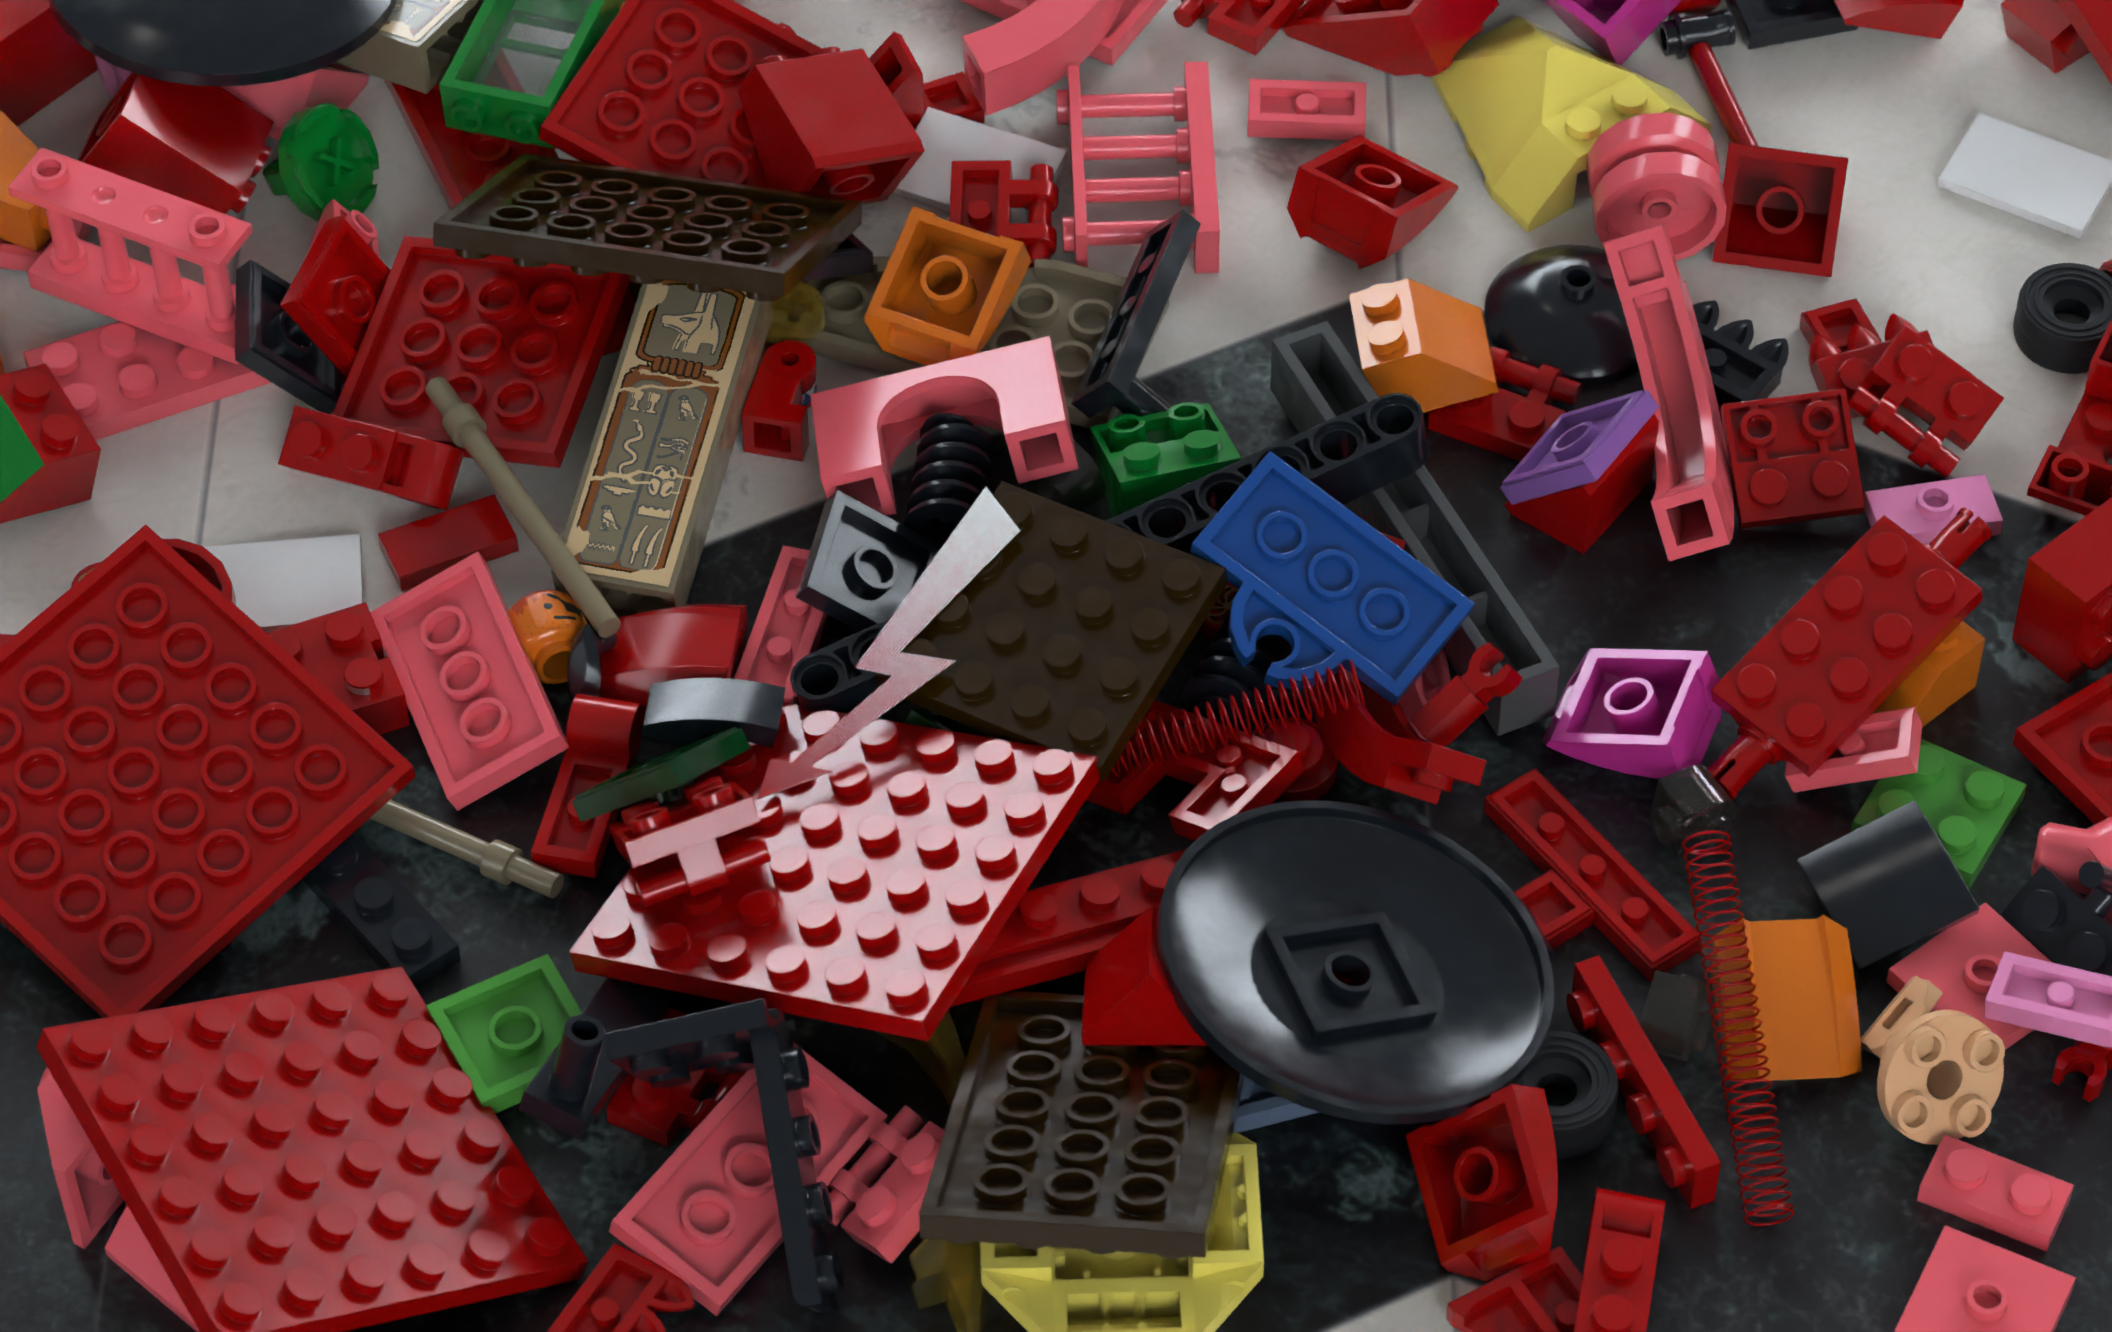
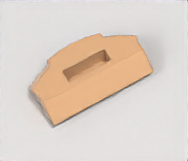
(1912, 1001)

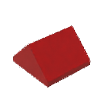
(1586, 511)
(1129, 994)

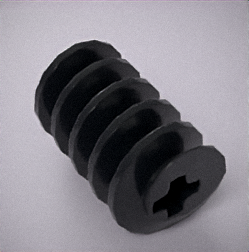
(948, 474)
(1223, 676)

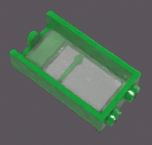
(520, 64)

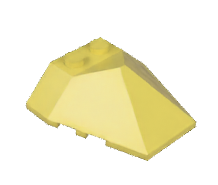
(1537, 108)

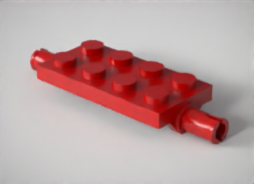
(1846, 647)

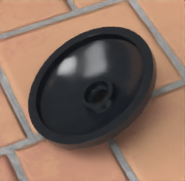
(1563, 313)

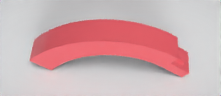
(1033, 49)
(1692, 467)

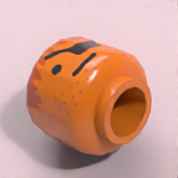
(546, 627)

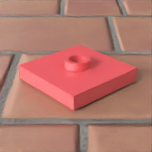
(1964, 965)
(1984, 1289)

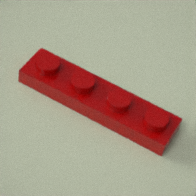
(1650, 1093)

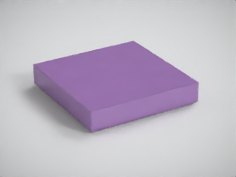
(1579, 447)

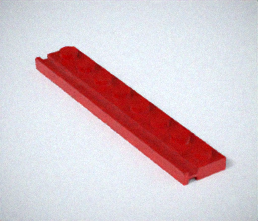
(1066, 925)

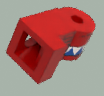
(779, 402)

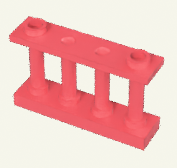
(1189, 145)
(123, 287)

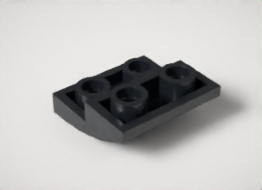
(1888, 885)

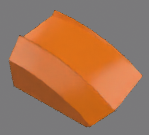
(944, 289)
(1803, 998)

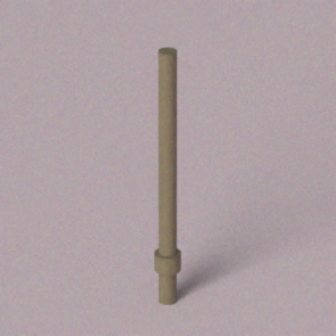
(468, 430)
(496, 859)

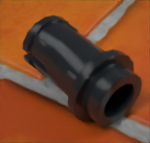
(1682, 33)

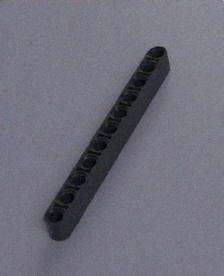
(1340, 456)

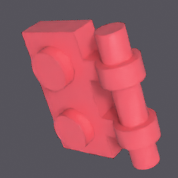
(887, 1213)

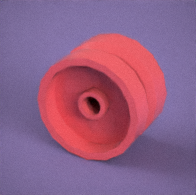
(1657, 174)

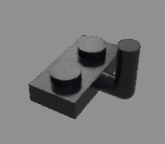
(2063, 922)

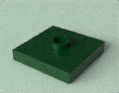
(661, 775)

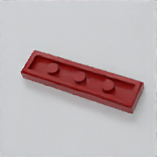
(1622, 900)

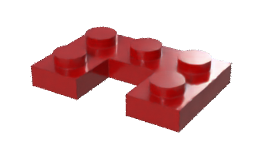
(1225, 778)

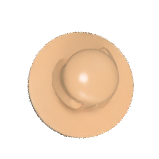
(1940, 1077)

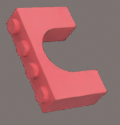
(1006, 388)

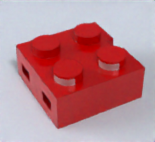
(349, 660)

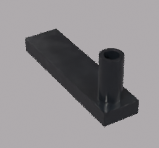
(1132, 322)
(577, 1075)

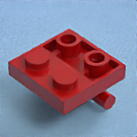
(1792, 458)
(689, 833)

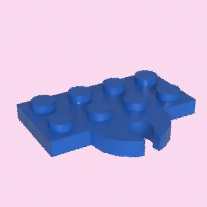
(1325, 585)

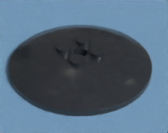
(221, 38)
(1319, 888)

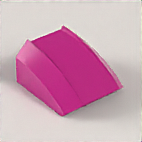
(1637, 711)

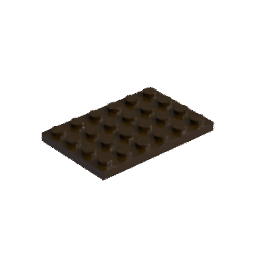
(648, 226)
(1080, 1138)

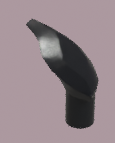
(584, 662)

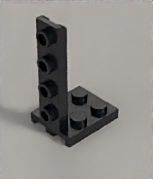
(733, 1042)

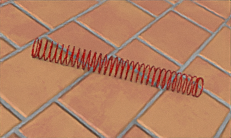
(1358, 691)
(1773, 1204)

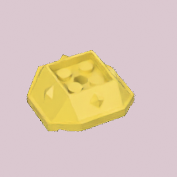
(1139, 1291)

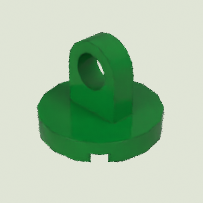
(323, 158)

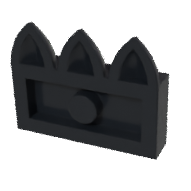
(1734, 368)

